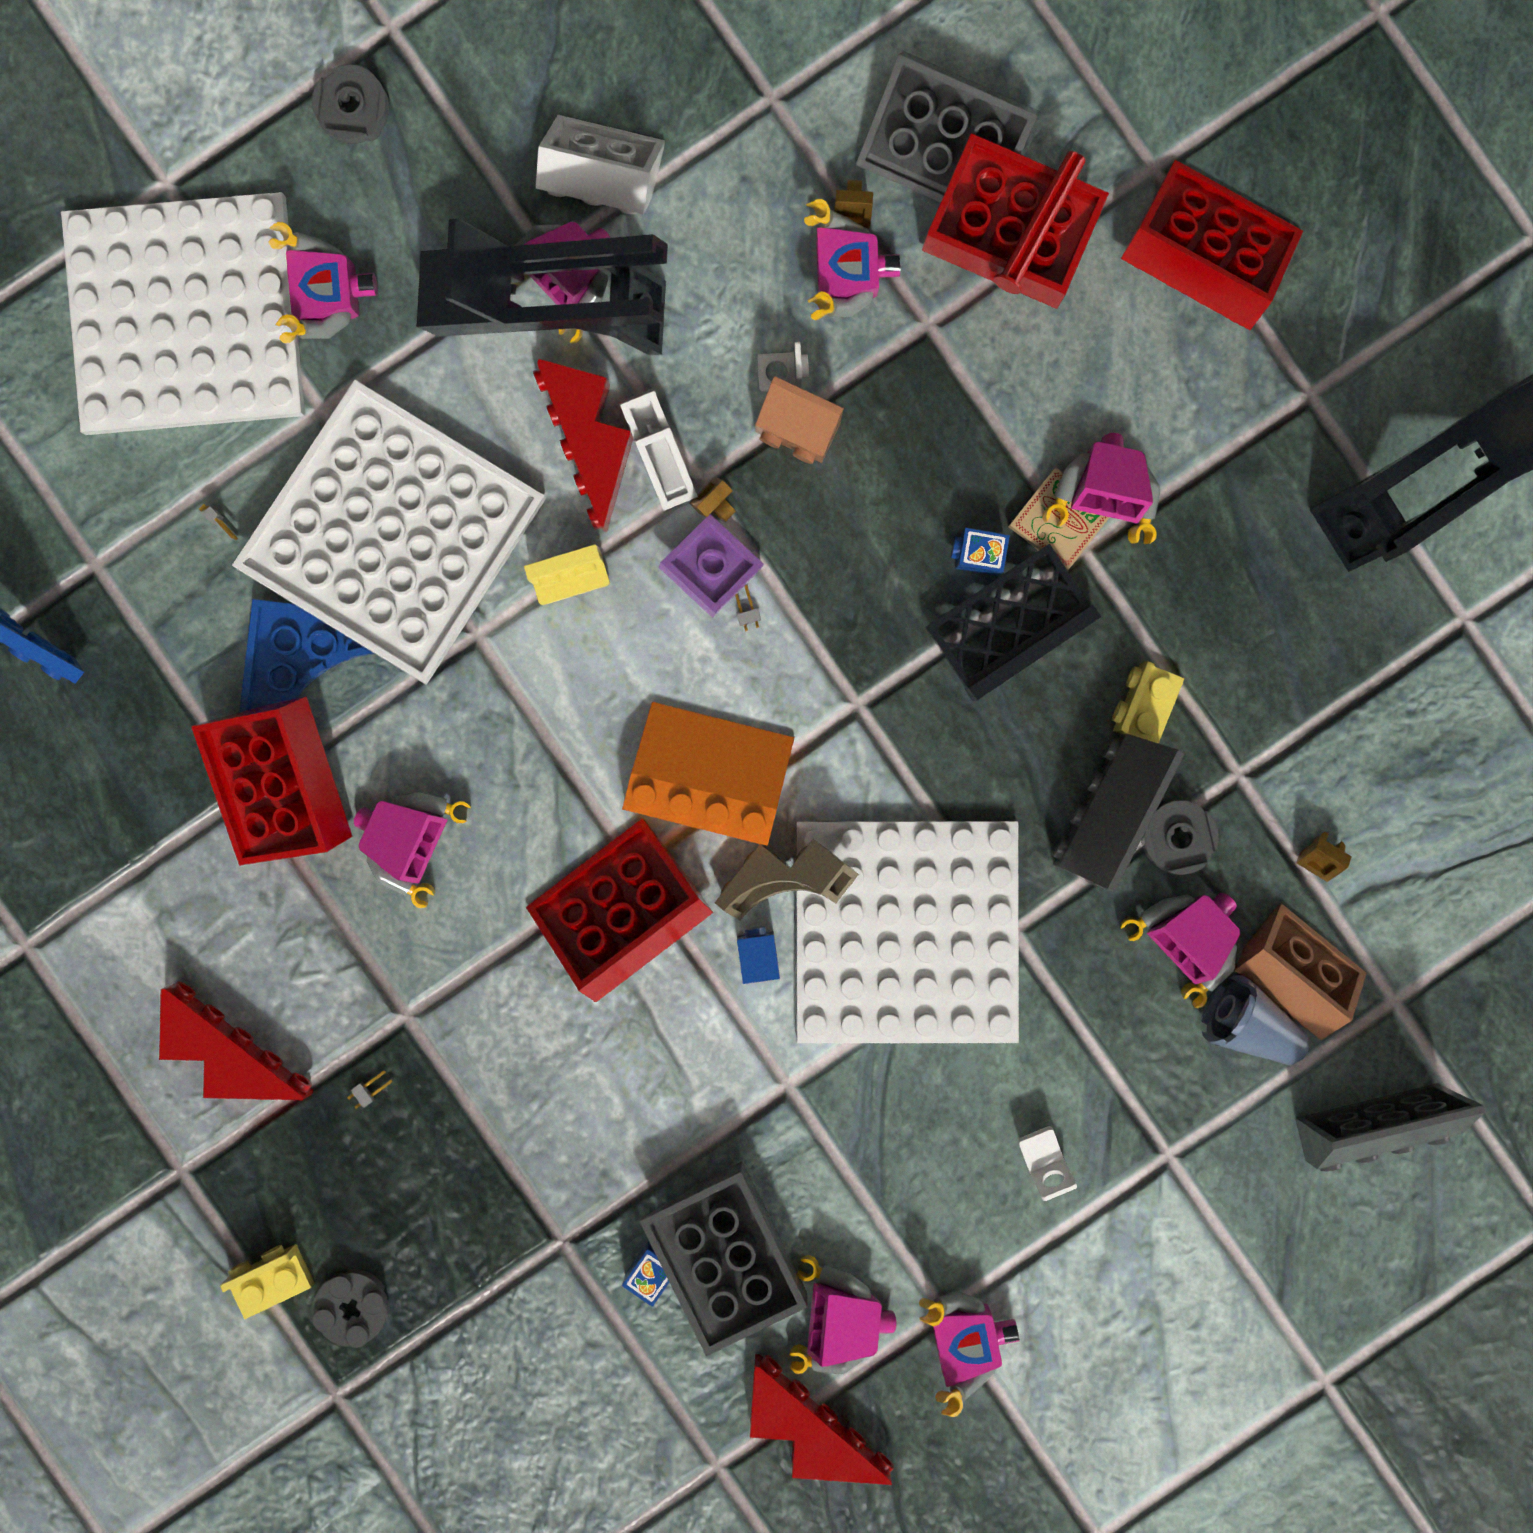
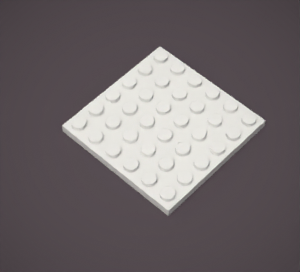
(180, 314)
(389, 532)
(918, 938)

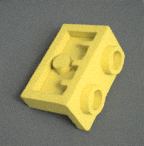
(568, 574)
(1147, 702)
(268, 1282)

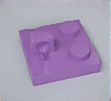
(711, 565)

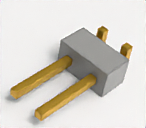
(215, 517)
(749, 616)
(362, 1093)

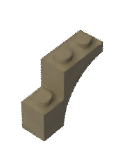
(767, 875)

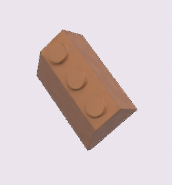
(1302, 973)

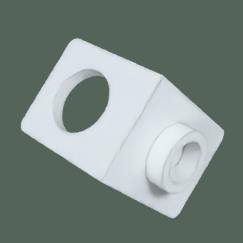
(795, 362)
(1044, 1159)

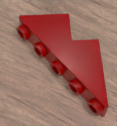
(596, 447)
(231, 1060)
(820, 1442)

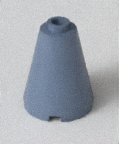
(1251, 1023)

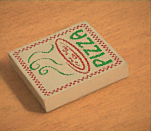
(1066, 540)

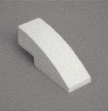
(658, 449)

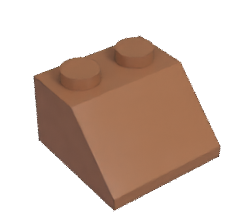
(798, 421)

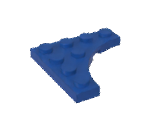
(289, 652)
(52, 659)

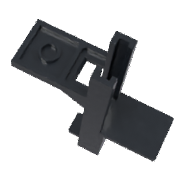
(471, 287)
(1366, 522)

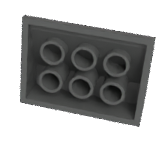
(928, 121)
(1116, 810)
(1385, 1125)
(725, 1259)

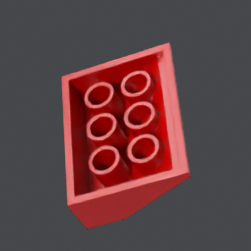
(990, 209)
(1213, 245)
(273, 782)
(618, 911)

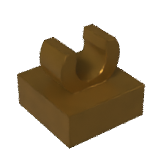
(855, 203)
(712, 499)
(1324, 858)

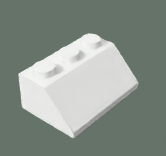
(599, 164)

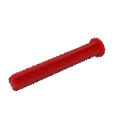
(1040, 223)

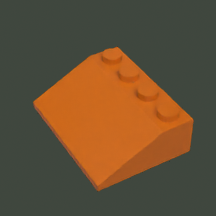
(708, 773)

